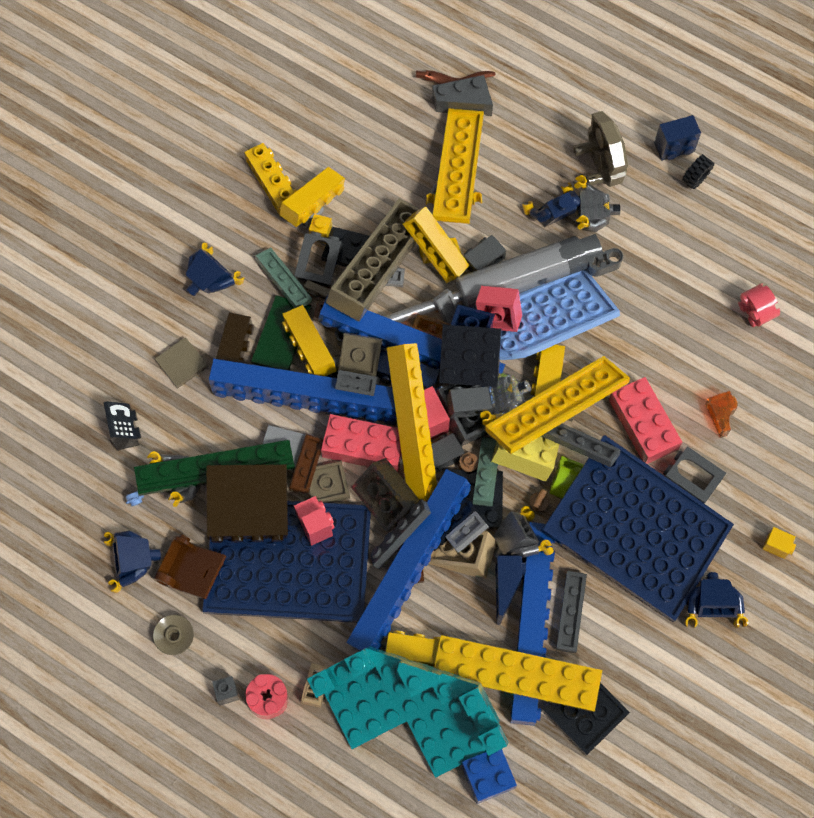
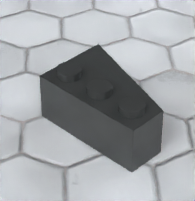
(464, 95)

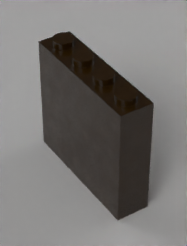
(247, 503)

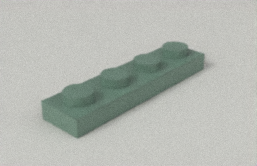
(283, 278)
(485, 474)

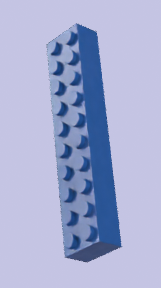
(299, 391)

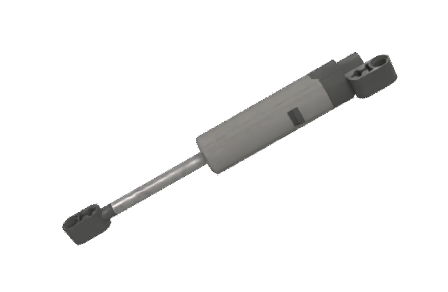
(525, 272)

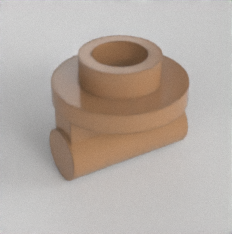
(468, 462)
(539, 501)

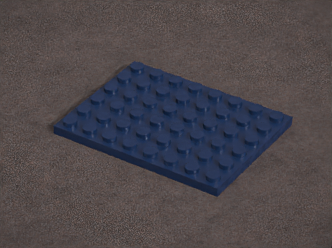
(639, 530)
(292, 576)

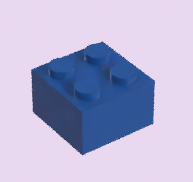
(488, 775)

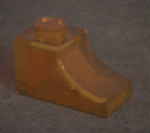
(720, 409)

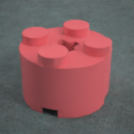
(759, 305)
(262, 686)

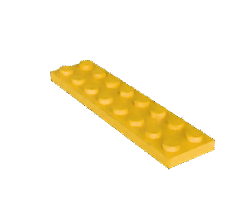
(458, 166)
(557, 404)
(520, 673)

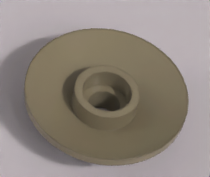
(168, 626)

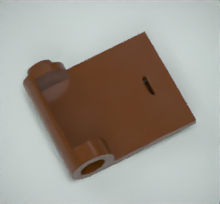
(189, 567)

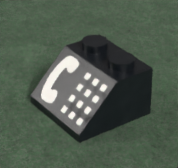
(122, 425)

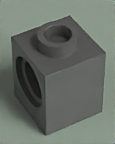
(225, 690)

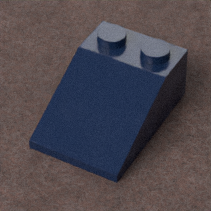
(508, 575)

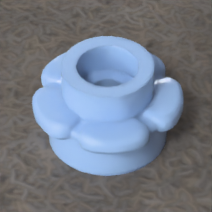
(134, 498)

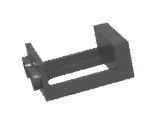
(334, 249)
(356, 383)
(688, 454)

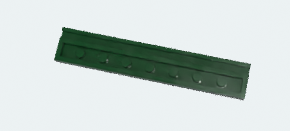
(193, 470)

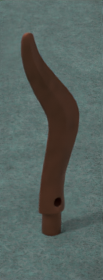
(442, 78)

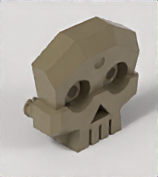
(606, 150)

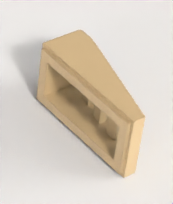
(309, 700)

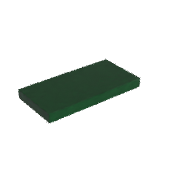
(274, 345)

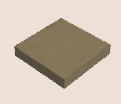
(360, 354)
(181, 362)
(329, 483)

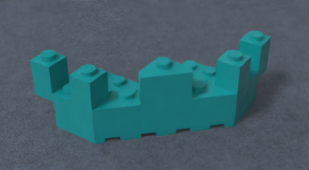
(383, 690)

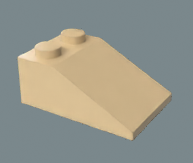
(472, 560)

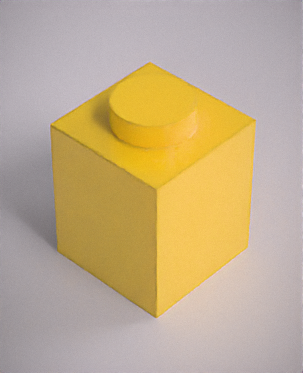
(321, 225)
(779, 543)

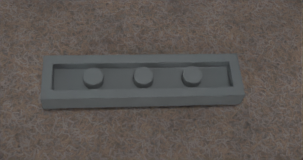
(583, 444)
(401, 532)
(571, 612)

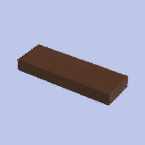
(306, 464)

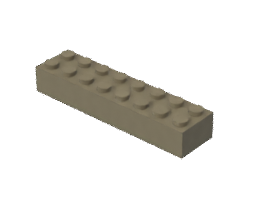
(374, 263)

